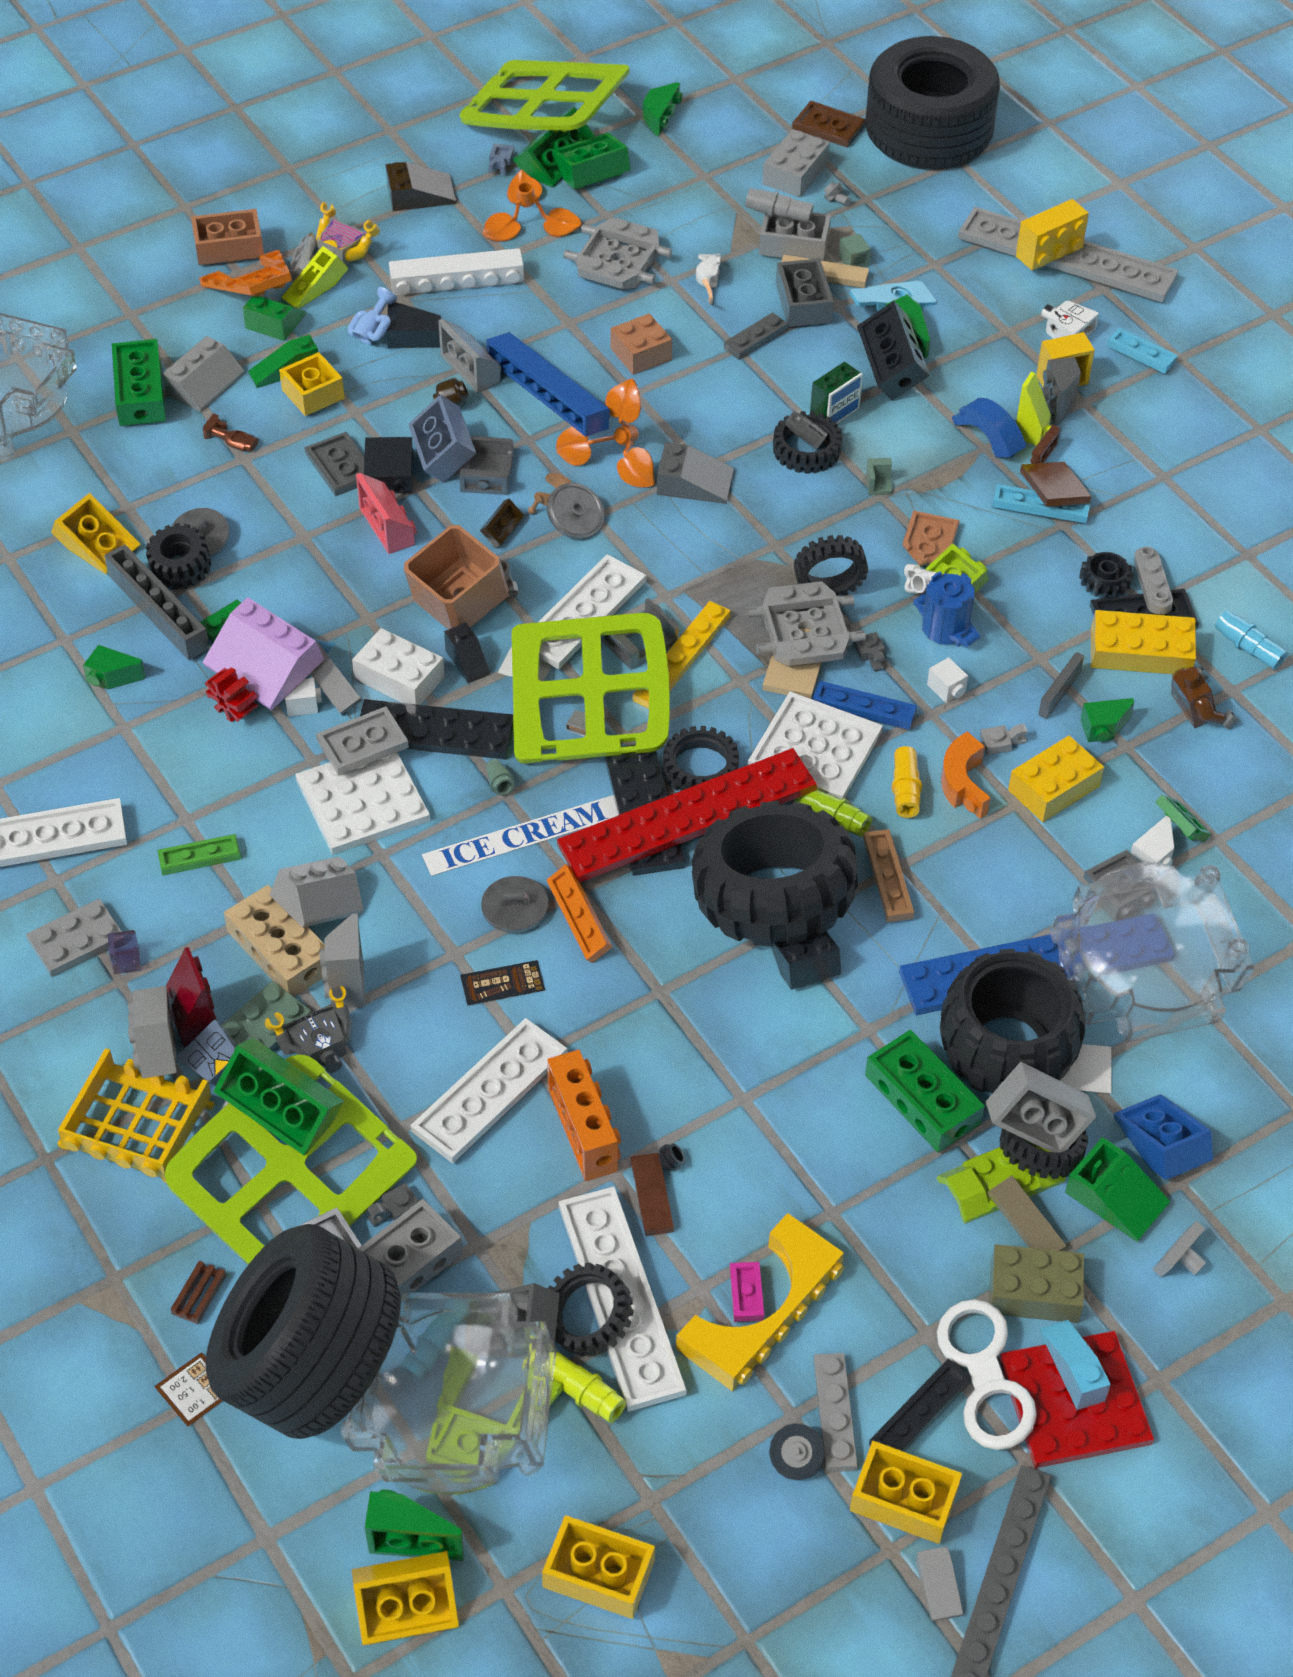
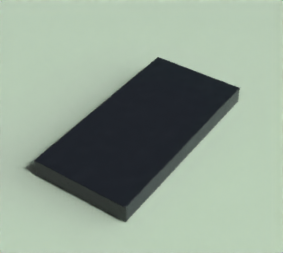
(1136, 604)

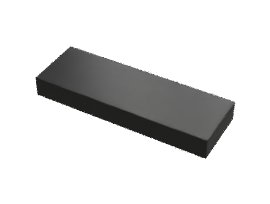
(1061, 685)

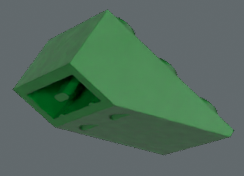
(1116, 1190)

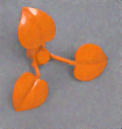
(526, 191)
(637, 464)

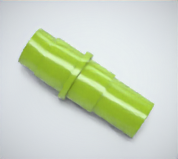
(849, 816)

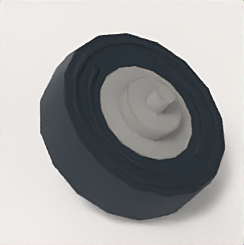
(797, 1451)

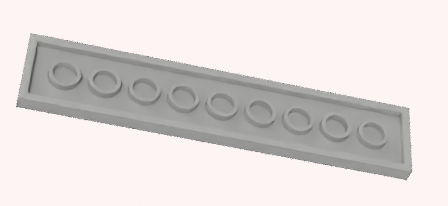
(1089, 262)

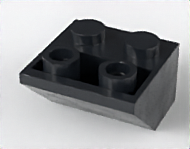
(807, 960)

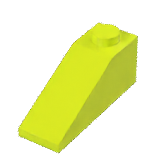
(316, 278)
(1033, 412)

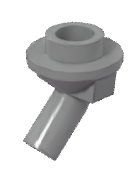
(833, 192)

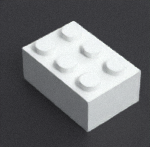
(398, 668)

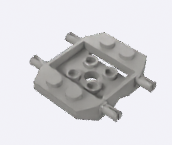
(599, 254)
(828, 632)

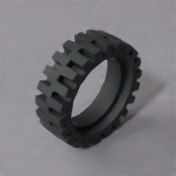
(808, 460)
(829, 549)
(697, 739)
(1040, 1160)
(617, 1320)

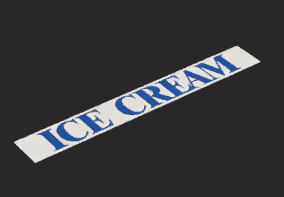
(520, 835)

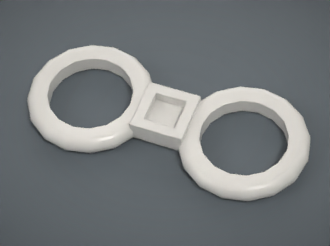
(986, 1374)

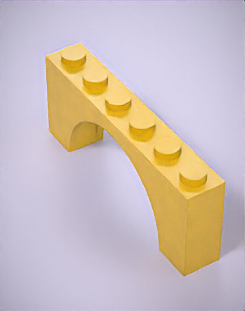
(734, 1351)

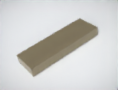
(1025, 1216)

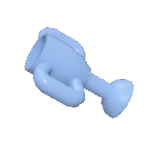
(372, 325)

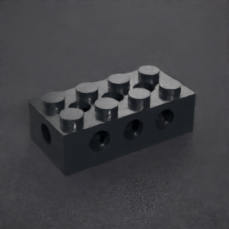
(893, 327)

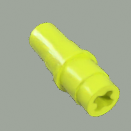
(588, 1389)

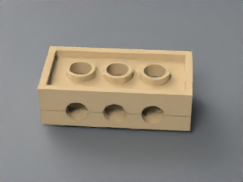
(276, 941)

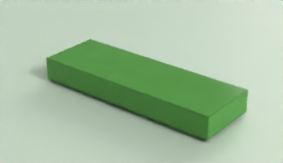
(199, 854)

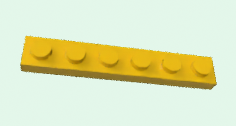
(690, 645)

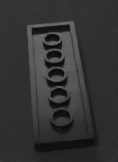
(450, 728)
(634, 783)

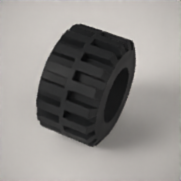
(176, 541)

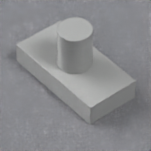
(1182, 1252)

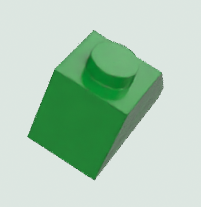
(112, 668)
(1105, 718)

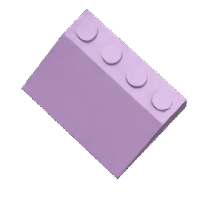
(264, 651)

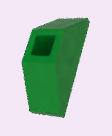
(660, 105)

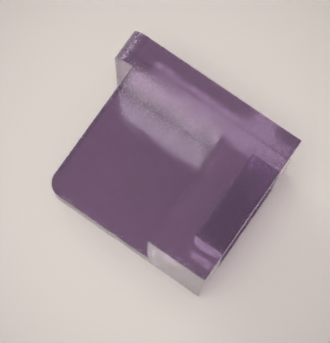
(124, 952)

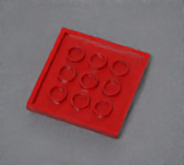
(1071, 1434)

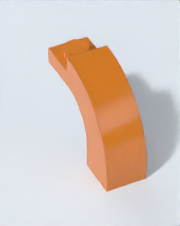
(957, 787)

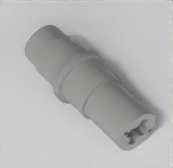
(779, 205)

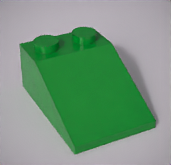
(408, 1529)

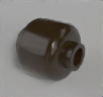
(452, 390)

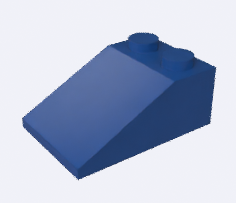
(1166, 1136)

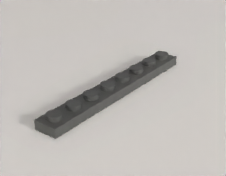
(1001, 1574)

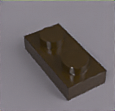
(502, 523)

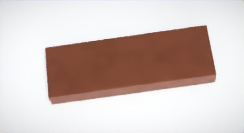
(652, 1194)

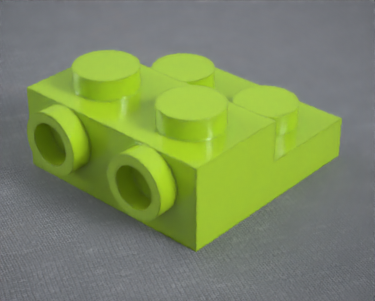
(959, 561)

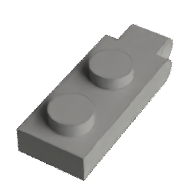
(302, 255)

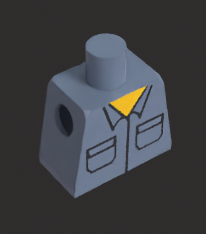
(209, 1052)

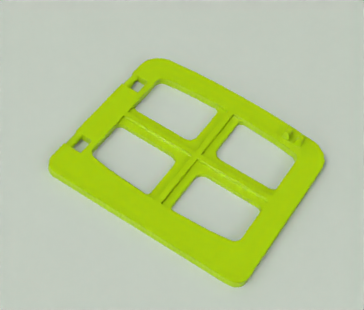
(611, 75)
(590, 685)
(286, 1165)

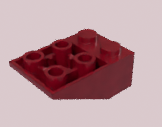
(190, 998)

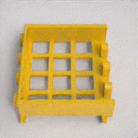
(130, 1077)

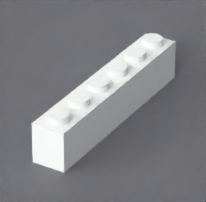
(456, 272)

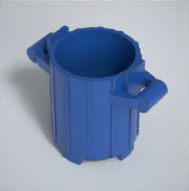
(948, 610)

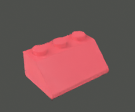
(384, 514)

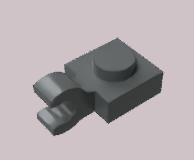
(872, 650)
(392, 1205)

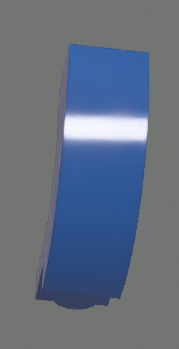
(995, 423)

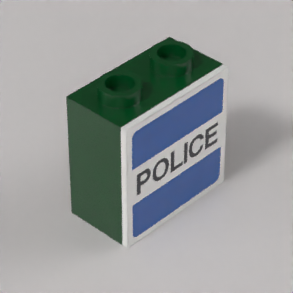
(837, 392)

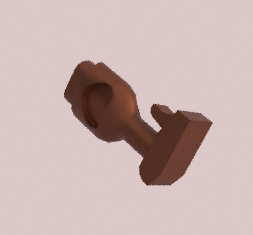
(233, 438)

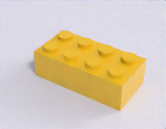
(1142, 642)

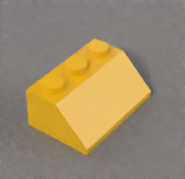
(404, 1598)

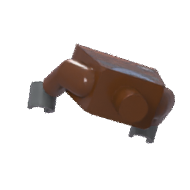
(1196, 698)

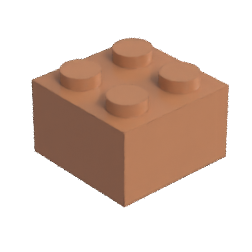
(641, 343)

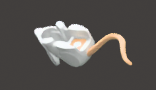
(707, 272)

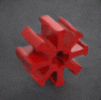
(231, 694)

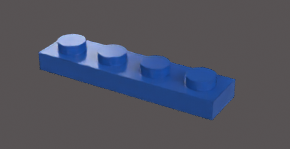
(866, 705)

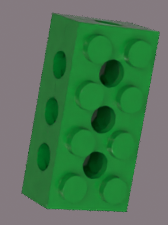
(138, 358)
(924, 1090)

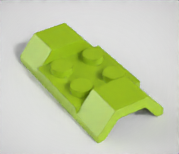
(982, 1173)

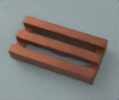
(1046, 445)
(188, 1288)

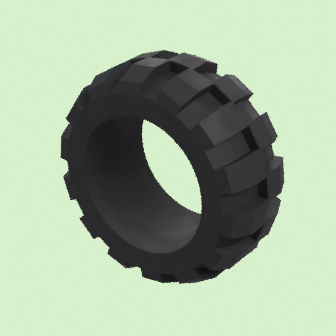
(782, 906)

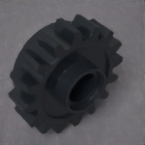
(1106, 574)

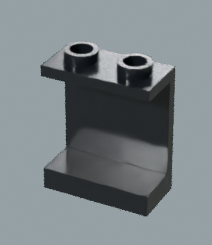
(390, 462)

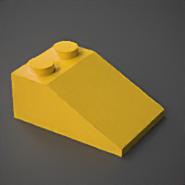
(91, 532)

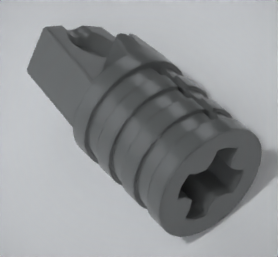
(806, 429)

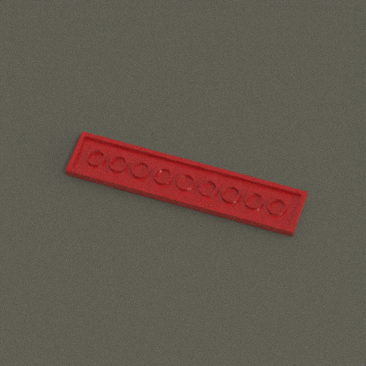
(683, 815)

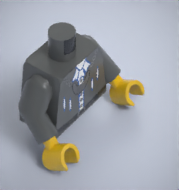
(318, 1034)

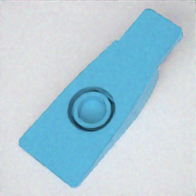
(885, 293)

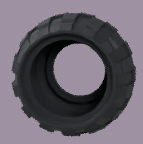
(1017, 988)

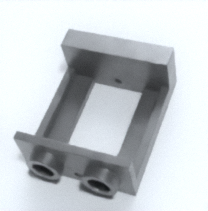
(628, 652)

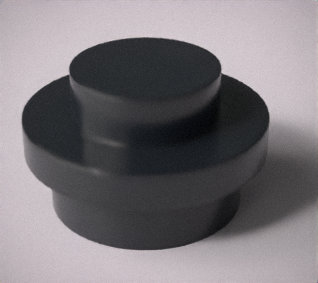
(671, 1157)

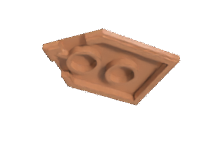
(929, 536)

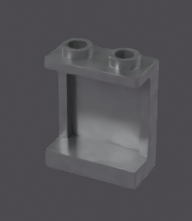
(489, 468)

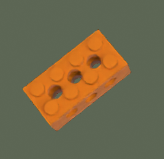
(583, 1115)

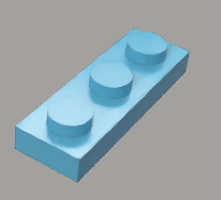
(1142, 350)

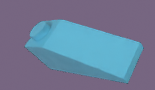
(1076, 1364)

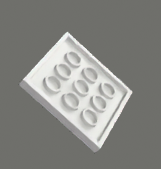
(825, 739)
(362, 802)

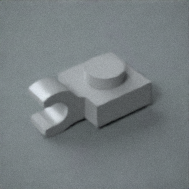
(1000, 740)

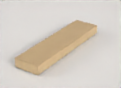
(839, 273)

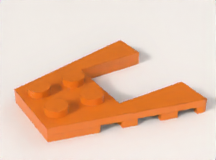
(255, 283)

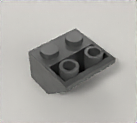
(1061, 387)

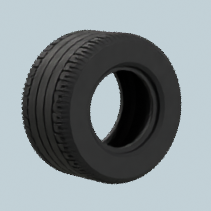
(932, 102)
(303, 1332)

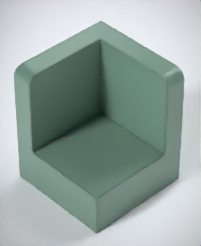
(854, 251)
(878, 476)

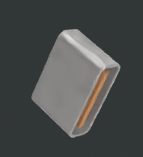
(577, 723)

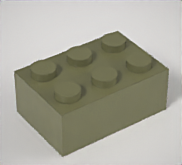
(1037, 1283)

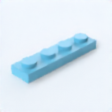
(1029, 502)

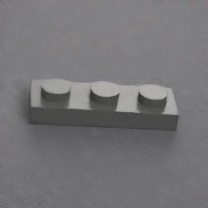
(755, 336)

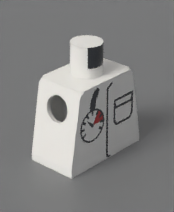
(1069, 319)

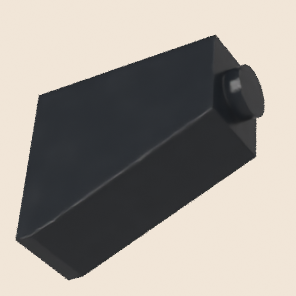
(412, 327)

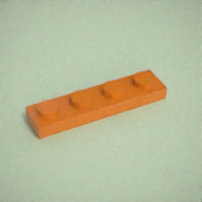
(579, 913)

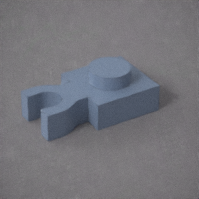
(500, 156)

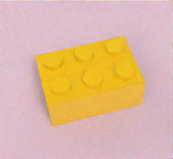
(1052, 234)
(1055, 778)
(905, 1492)
(598, 1566)

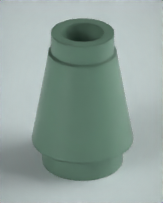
(499, 777)

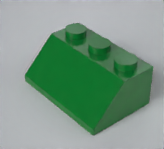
(592, 160)

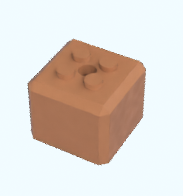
(456, 578)

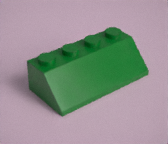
(538, 158)
(277, 1095)

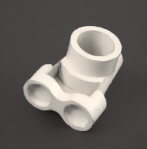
(917, 578)

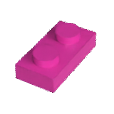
(746, 1291)

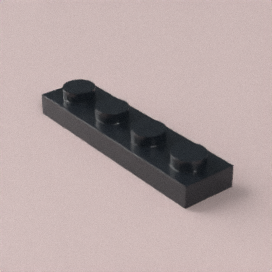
(923, 1407)

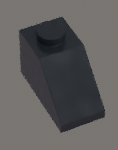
(466, 652)

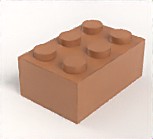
(227, 236)

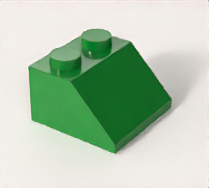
(271, 317)

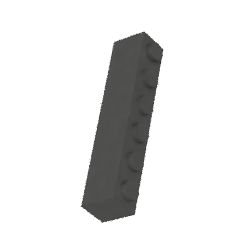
(157, 602)

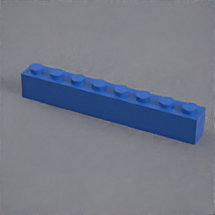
(549, 384)

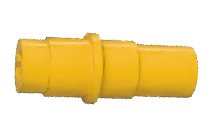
(906, 782)

